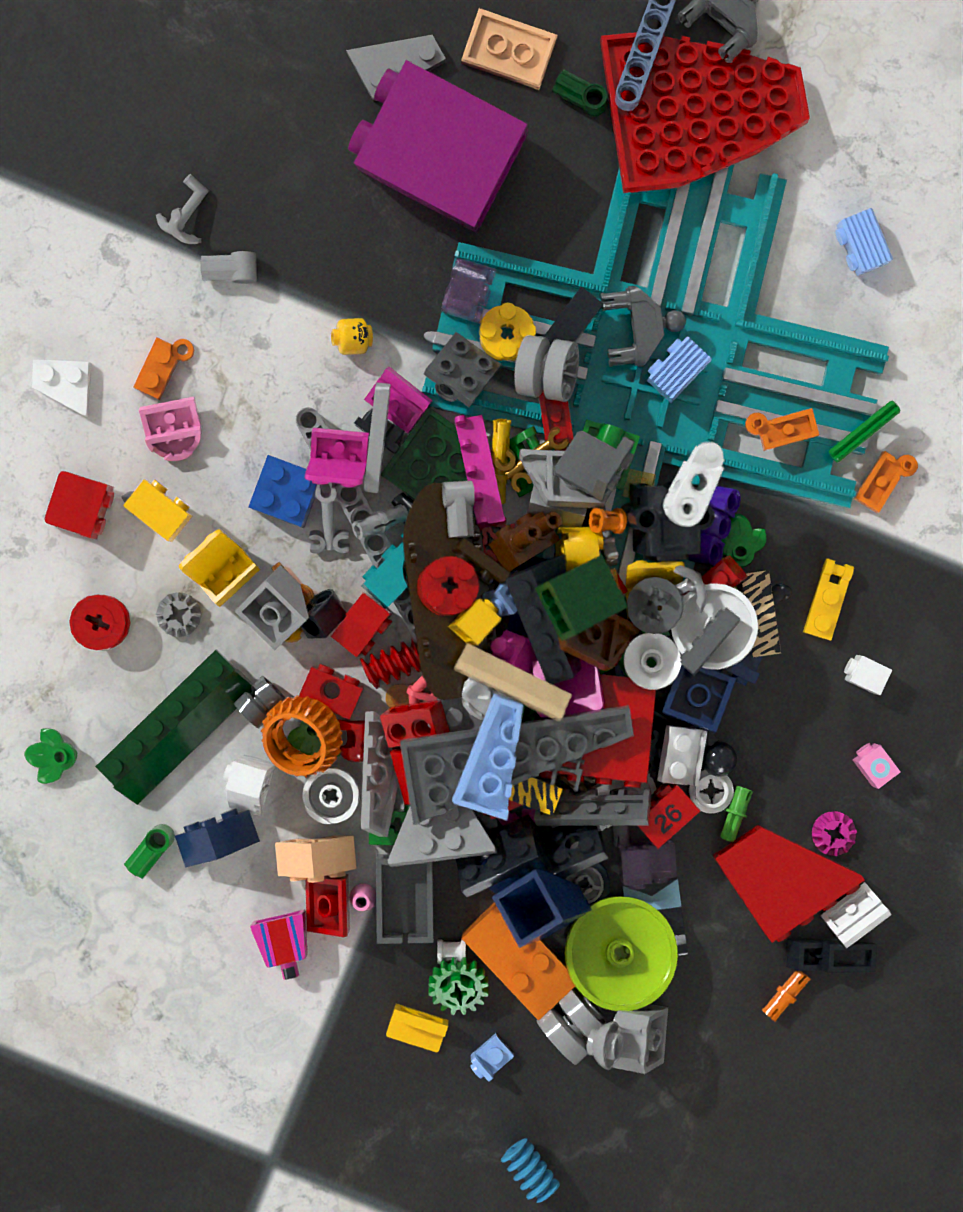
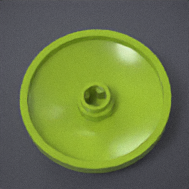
(621, 954)

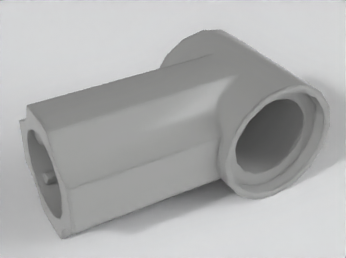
(238, 267)
(459, 499)

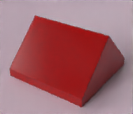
(328, 906)

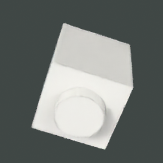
(867, 674)

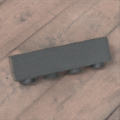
(709, 641)

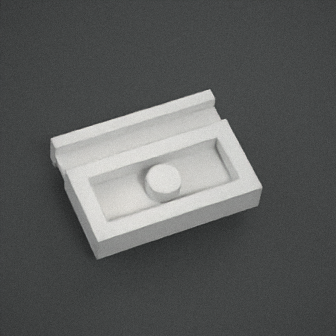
(682, 755)
(855, 915)

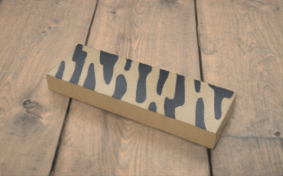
(759, 592)

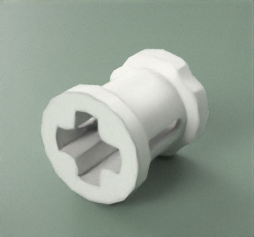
(447, 950)

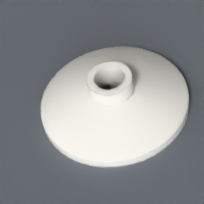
(662, 651)

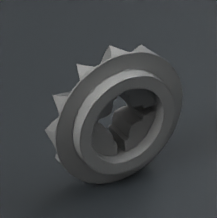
(190, 619)

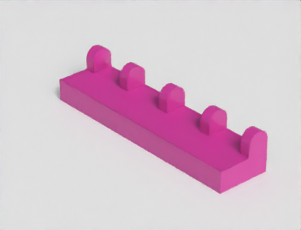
(480, 470)

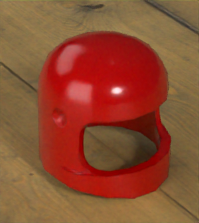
(354, 747)

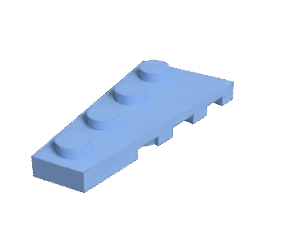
(489, 769)

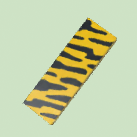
(536, 795)

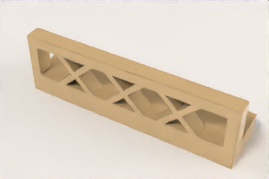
(513, 682)

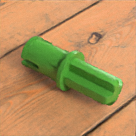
(736, 813)

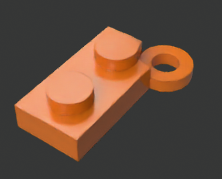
(160, 366)

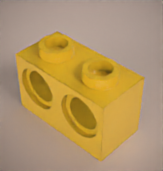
(475, 622)

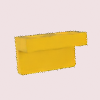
(417, 1028)

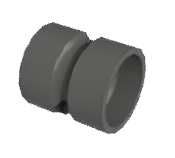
(259, 702)

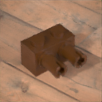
(526, 539)

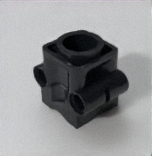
(653, 530)

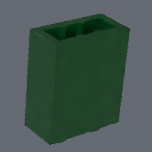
(581, 597)

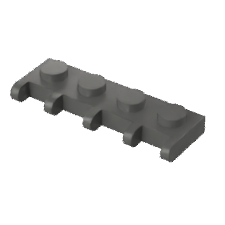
(598, 809)

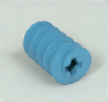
(531, 1170)

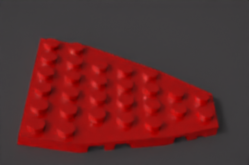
(698, 110)

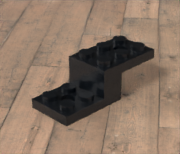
(525, 848)

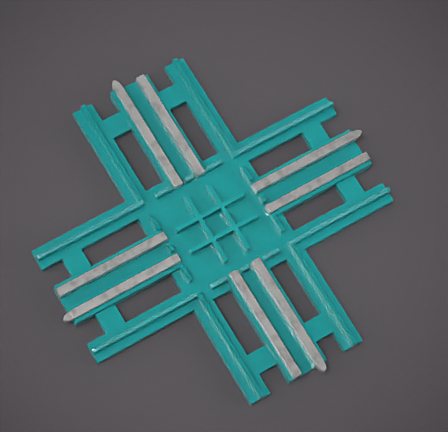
(723, 389)

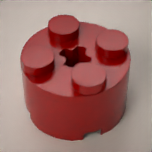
(459, 574)

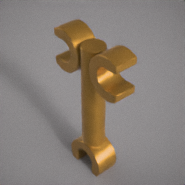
(516, 469)

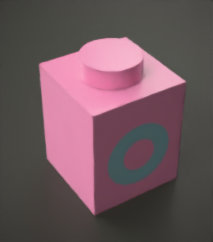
(875, 765)

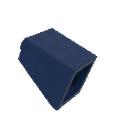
(540, 906)

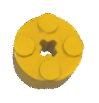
(579, 545)

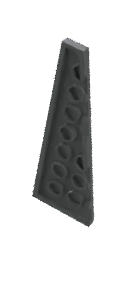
(437, 761)

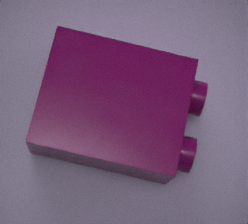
(438, 144)

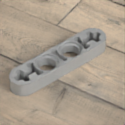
(377, 437)

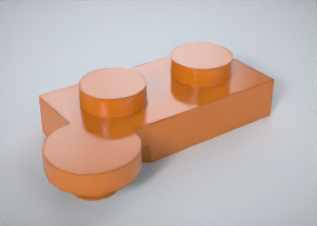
(783, 429)
(883, 479)

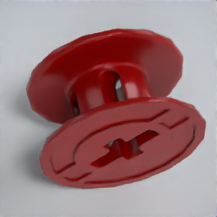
(87, 632)

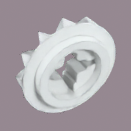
(719, 801)

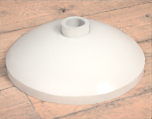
(692, 623)

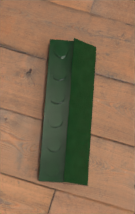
(175, 728)

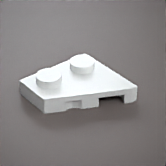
(64, 382)

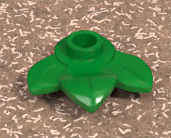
(744, 538)
(47, 758)

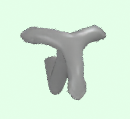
(180, 216)
(692, 582)

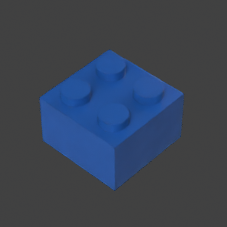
(284, 492)

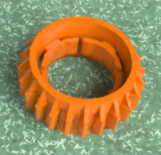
(287, 757)

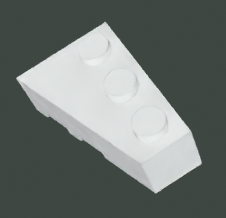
(248, 783)

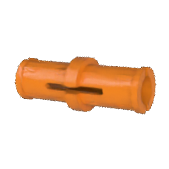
(786, 994)

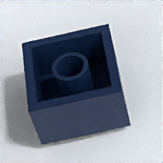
(698, 698)

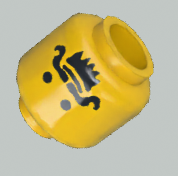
(352, 336)

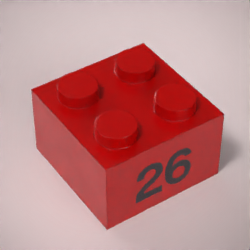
(668, 813)

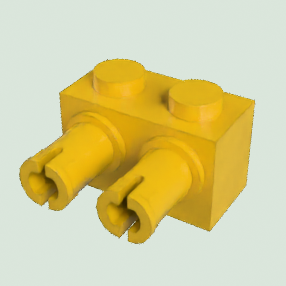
(158, 510)

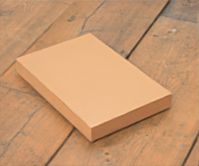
(509, 49)

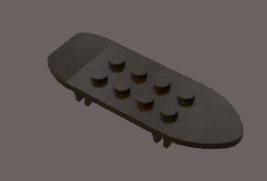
(423, 543)

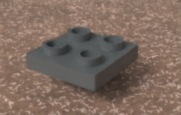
(461, 370)

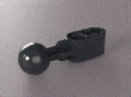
(718, 756)

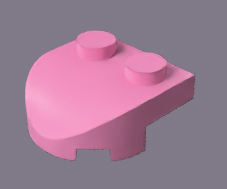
(172, 428)

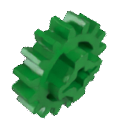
(470, 990)

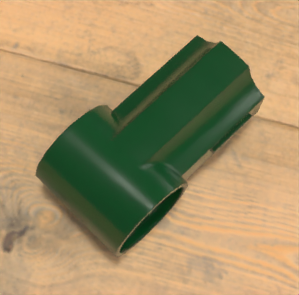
(578, 91)

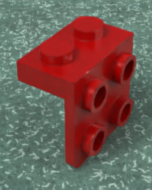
(79, 504)

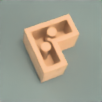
(316, 857)

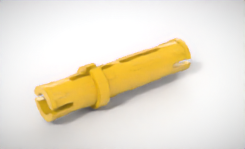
(500, 444)

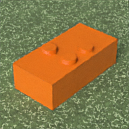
(529, 972)

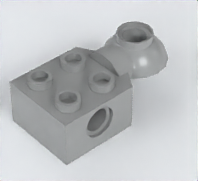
(632, 1040)

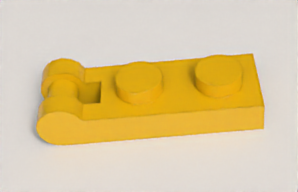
(828, 600)

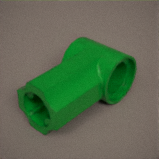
(149, 851)

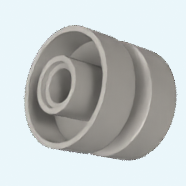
(546, 368)
(568, 1030)

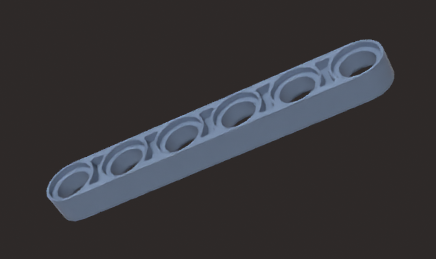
(640, 59)

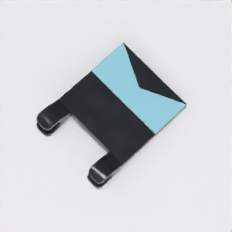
(667, 901)

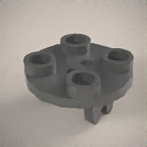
(650, 618)

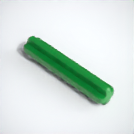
(864, 431)

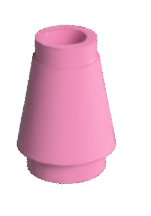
(365, 891)

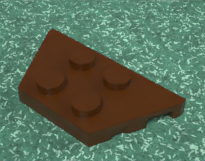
(601, 642)

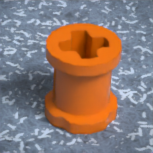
(608, 520)

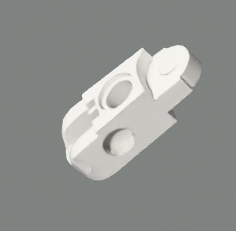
(706, 463)

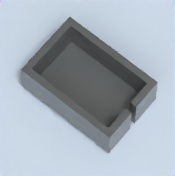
(404, 902)

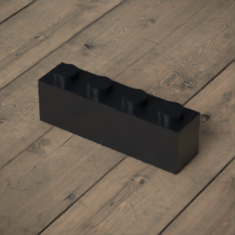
(553, 661)

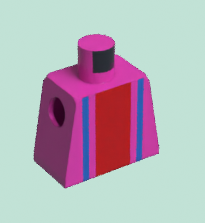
(282, 941)

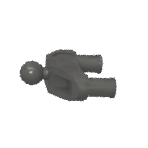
(734, 15)
(646, 325)

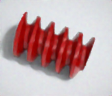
(391, 664)

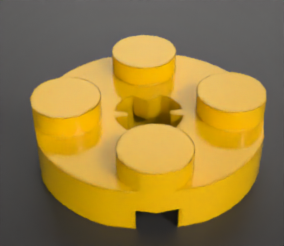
(490, 331)

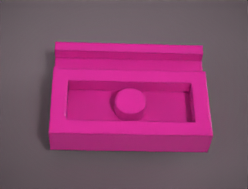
(406, 401)

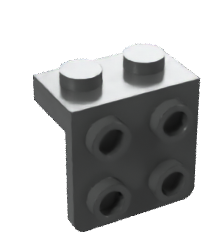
(594, 464)

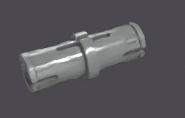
(380, 521)

